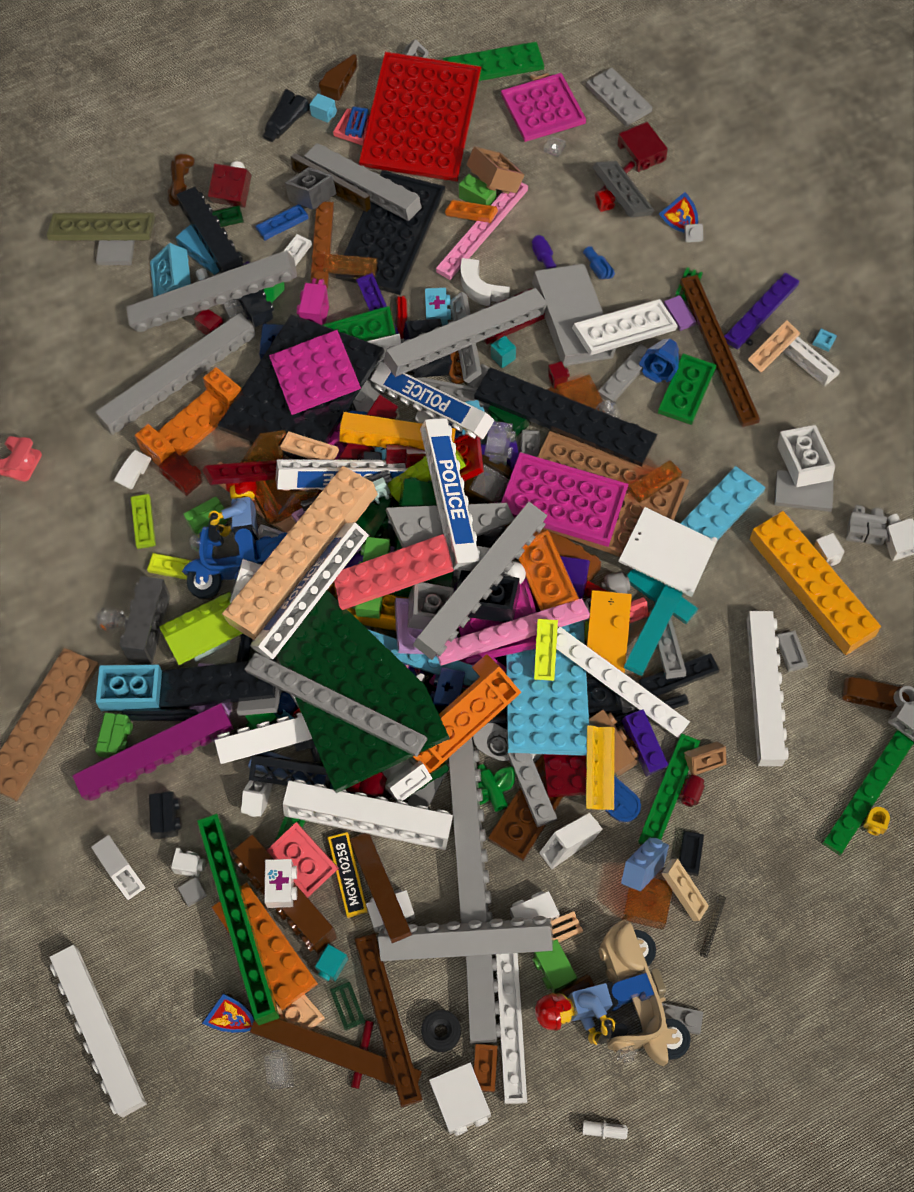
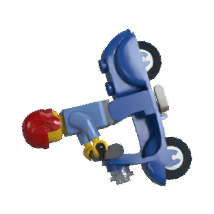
(206, 573)

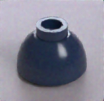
(286, 703)

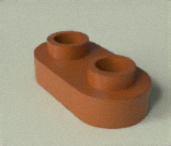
(456, 369)

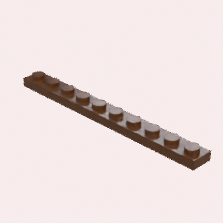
(720, 351)

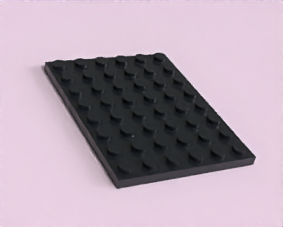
(262, 404)

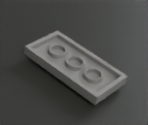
(619, 96)

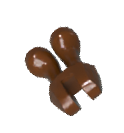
(179, 168)

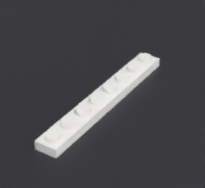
(620, 683)
(511, 1029)

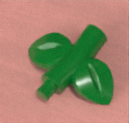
(495, 785)

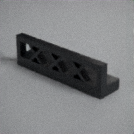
(286, 765)

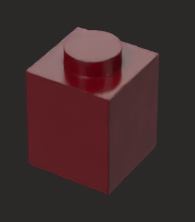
(207, 321)

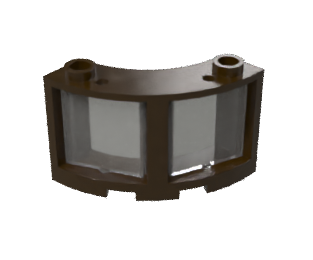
(490, 485)

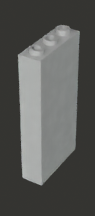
(569, 301)

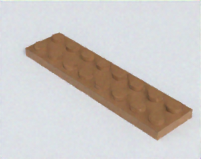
(43, 721)

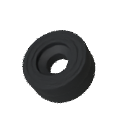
(437, 1018)

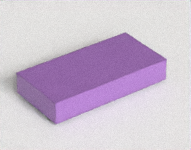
(680, 313)

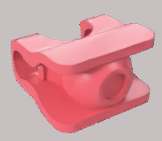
(22, 459)

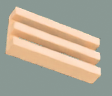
(575, 922)

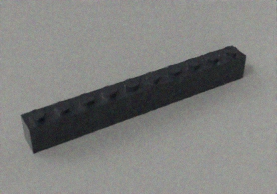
(222, 250)

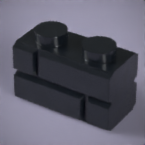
(163, 815)

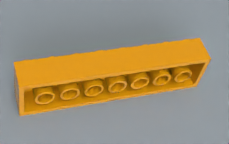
(814, 583)

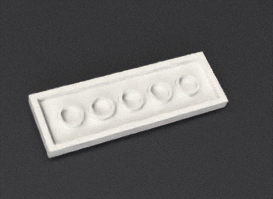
(624, 327)

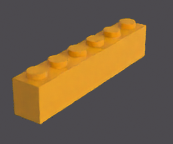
(381, 431)

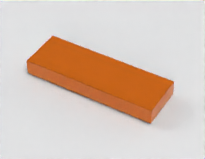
(471, 211)

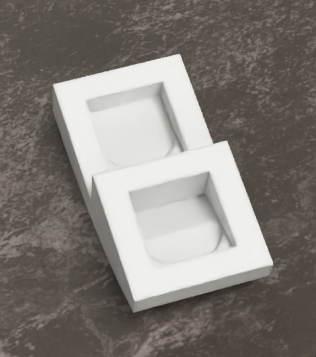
(132, 468)

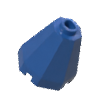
(661, 361)

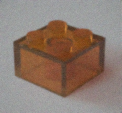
(650, 905)

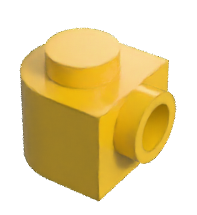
(877, 821)

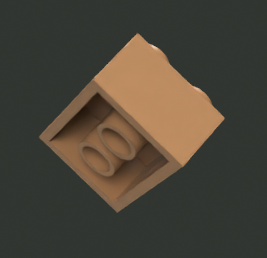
(495, 170)

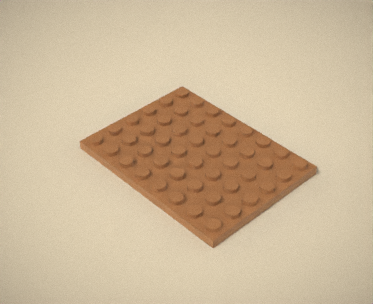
(595, 461)

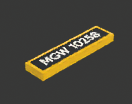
(347, 875)

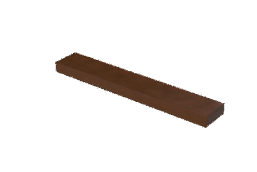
(380, 888)

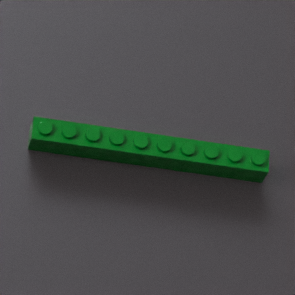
(238, 920)

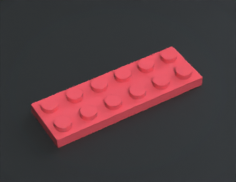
(393, 572)

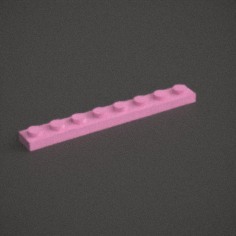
(478, 233)
(511, 631)

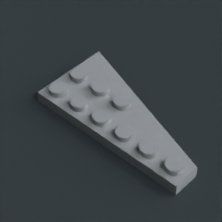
(424, 522)

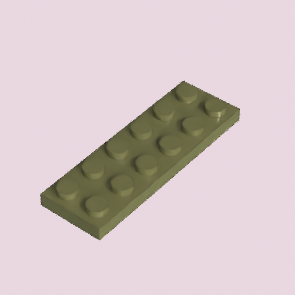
(100, 226)

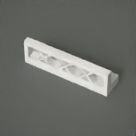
(811, 361)

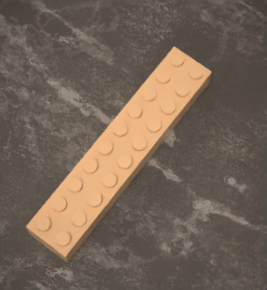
(338, 503)

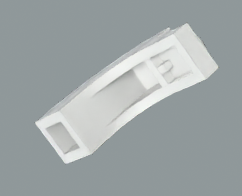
(478, 289)

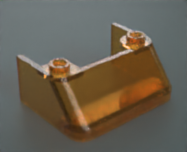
(273, 502)

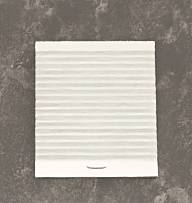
(668, 551)

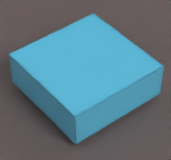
(824, 340)

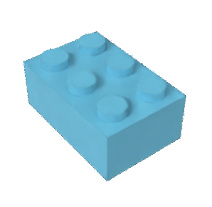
(128, 687)

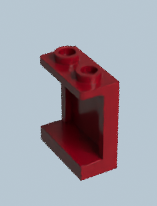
(643, 146)

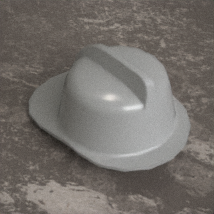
(492, 741)

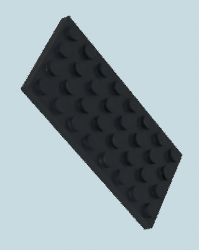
(393, 238)

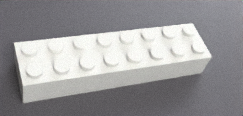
(367, 814)

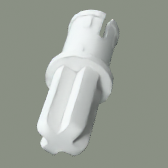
(604, 1130)

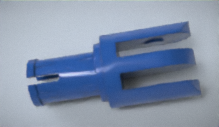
(599, 264)

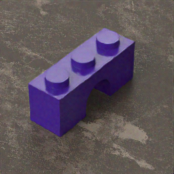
(640, 731)

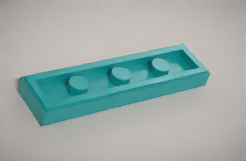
(652, 589)

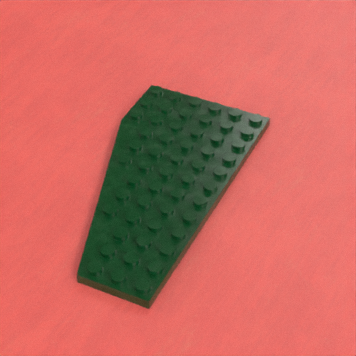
(350, 660)

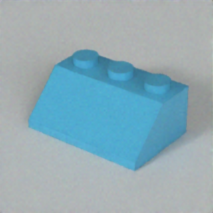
(170, 269)

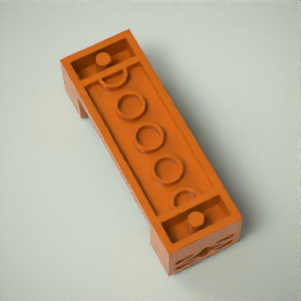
(192, 422)
(471, 710)

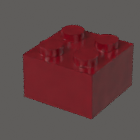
(229, 185)

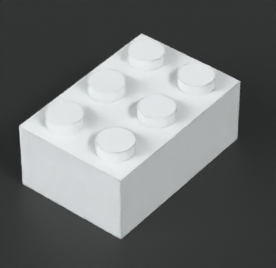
(806, 456)

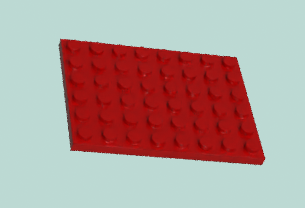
(420, 116)

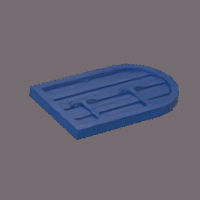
(626, 803)

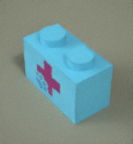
(437, 304)

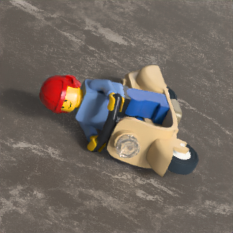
(627, 961)

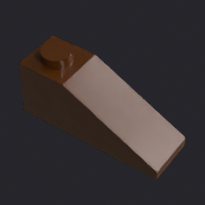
(338, 78)

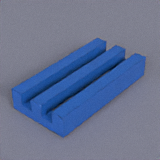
(354, 131)

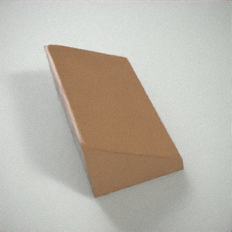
(706, 758)

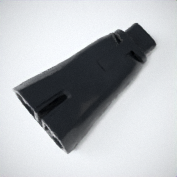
(287, 112)

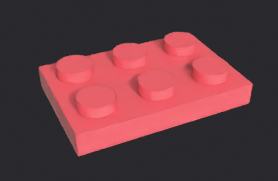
(312, 862)

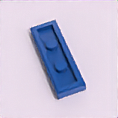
(282, 222)

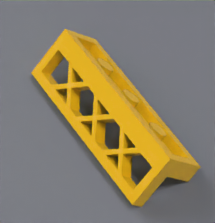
(600, 768)

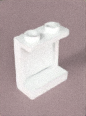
(405, 778)
(460, 1099)

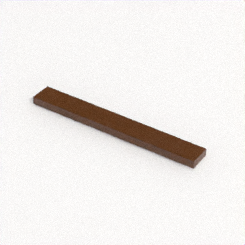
(388, 1021)
(327, 1049)

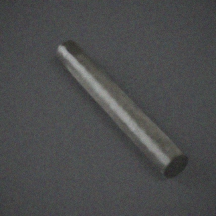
(712, 926)

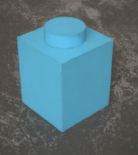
(323, 108)

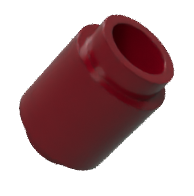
(692, 790)

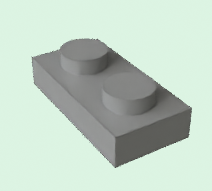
(690, 1018)

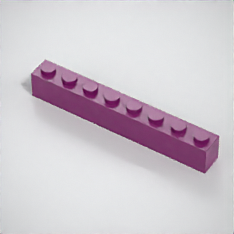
(152, 752)

